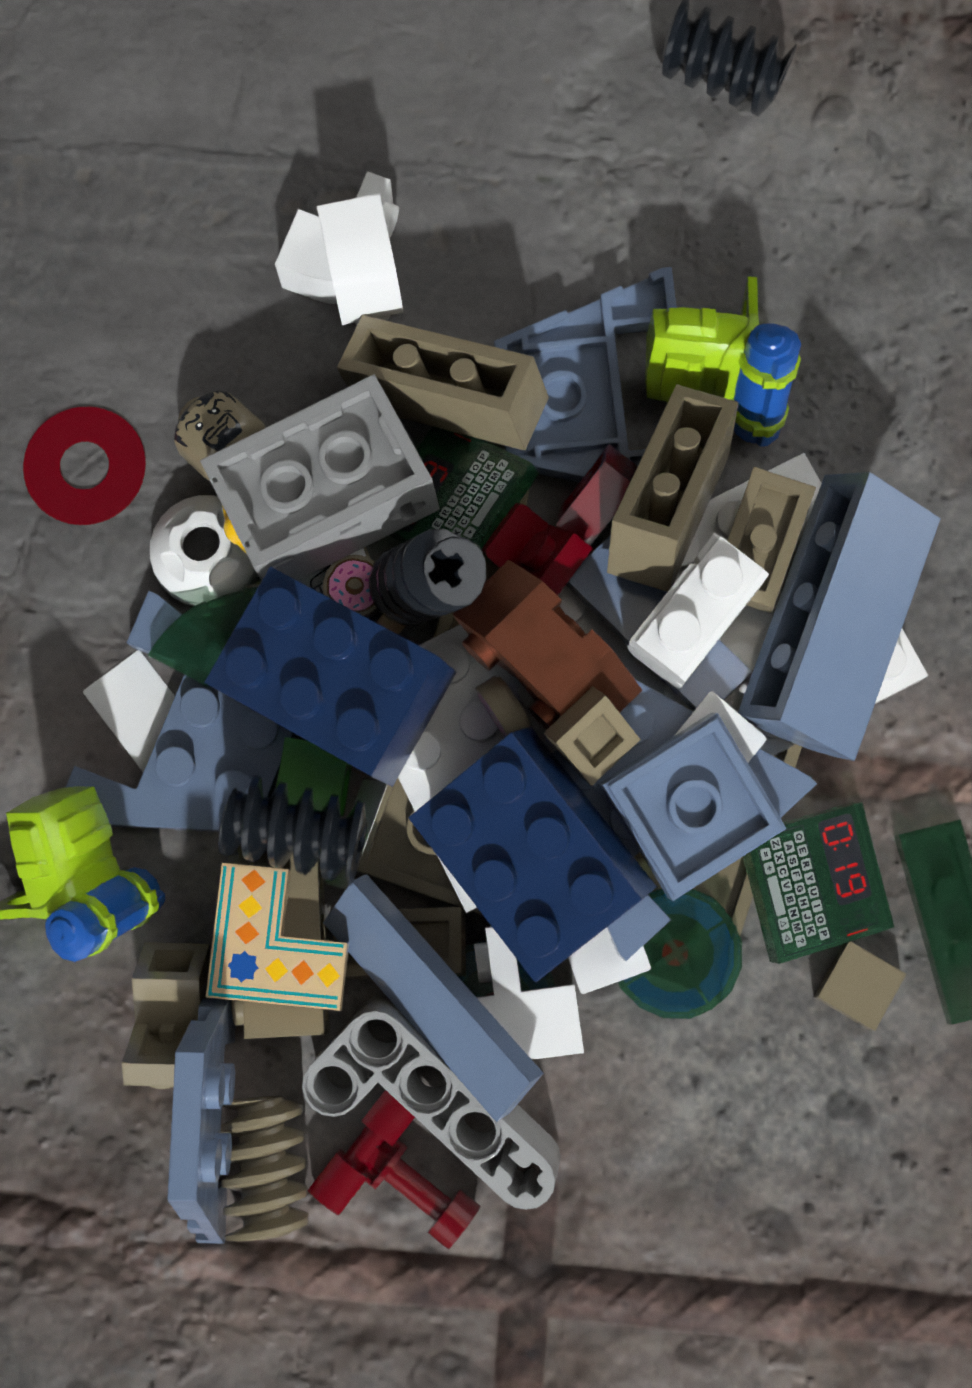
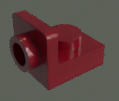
(536, 547)

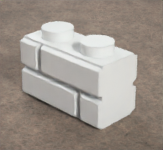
(697, 611)

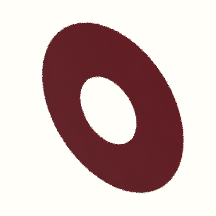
(90, 505)

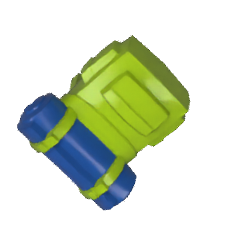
(727, 359)
(73, 876)

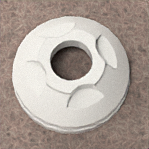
(190, 579)

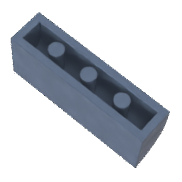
(839, 615)

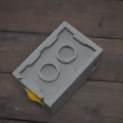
(321, 482)

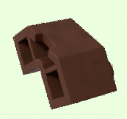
(530, 637)

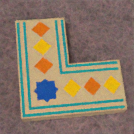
(255, 959)

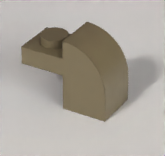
(166, 997)

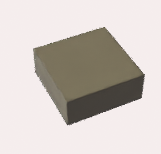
(592, 736)
(860, 985)

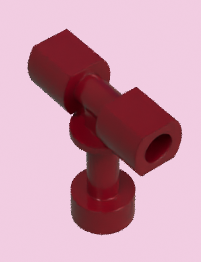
(376, 1158)

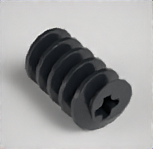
(724, 59)
(427, 577)
(293, 829)

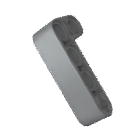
(436, 1108)

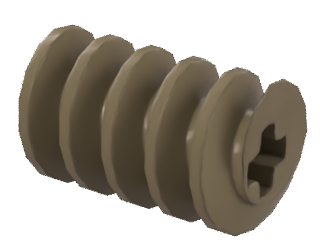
(265, 1168)

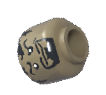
(211, 425)

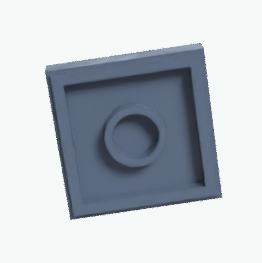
(692, 806)

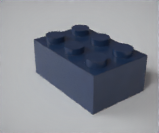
(331, 676)
(532, 852)

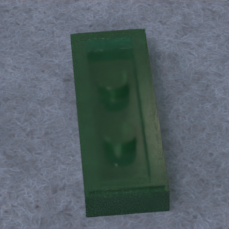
(940, 887)

